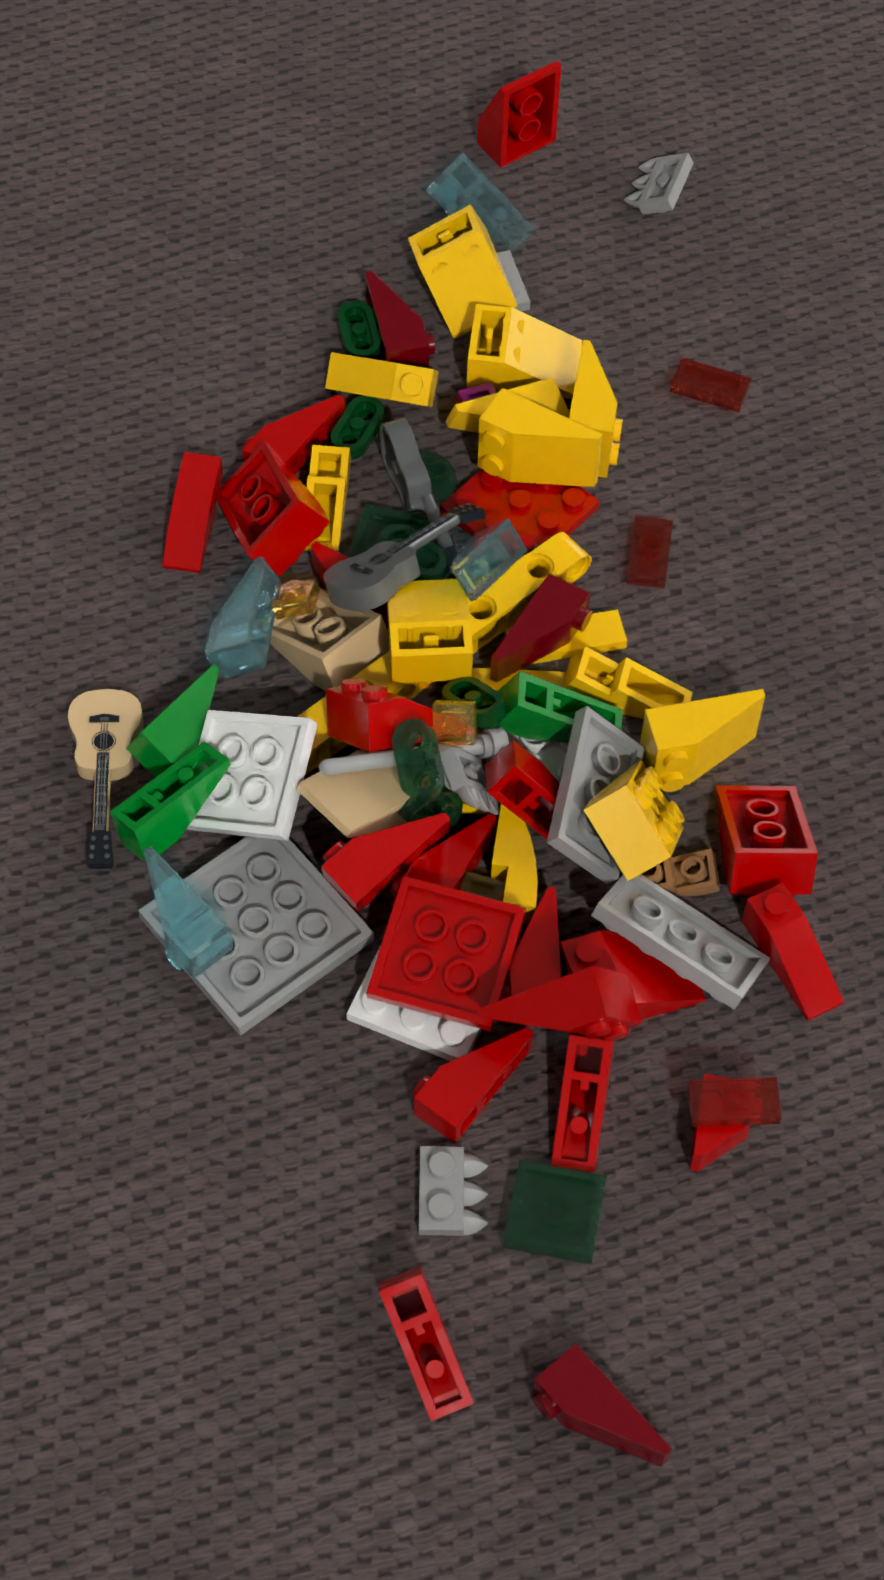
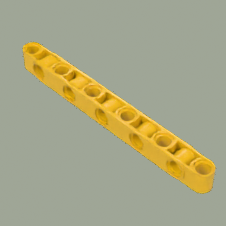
(497, 605)

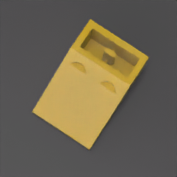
(461, 268)
(520, 350)
(429, 632)
(636, 820)

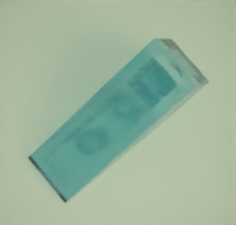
(466, 185)
(487, 557)
(244, 625)
(190, 928)

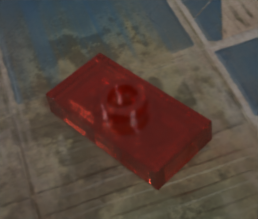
(710, 385)
(649, 552)
(734, 1102)

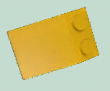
(596, 406)
(536, 444)
(697, 735)

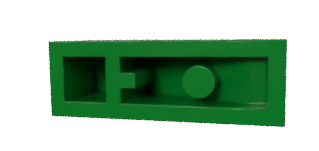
(547, 710)
(177, 727)
(169, 802)

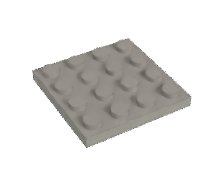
(282, 923)

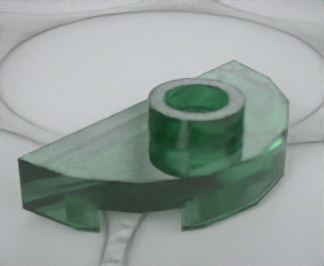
(441, 475)
(444, 802)

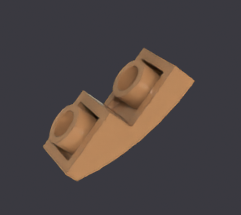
(687, 874)

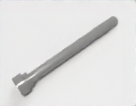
(486, 746)

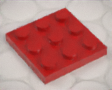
(532, 508)
(445, 952)

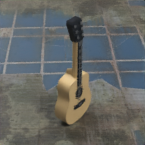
(102, 728)

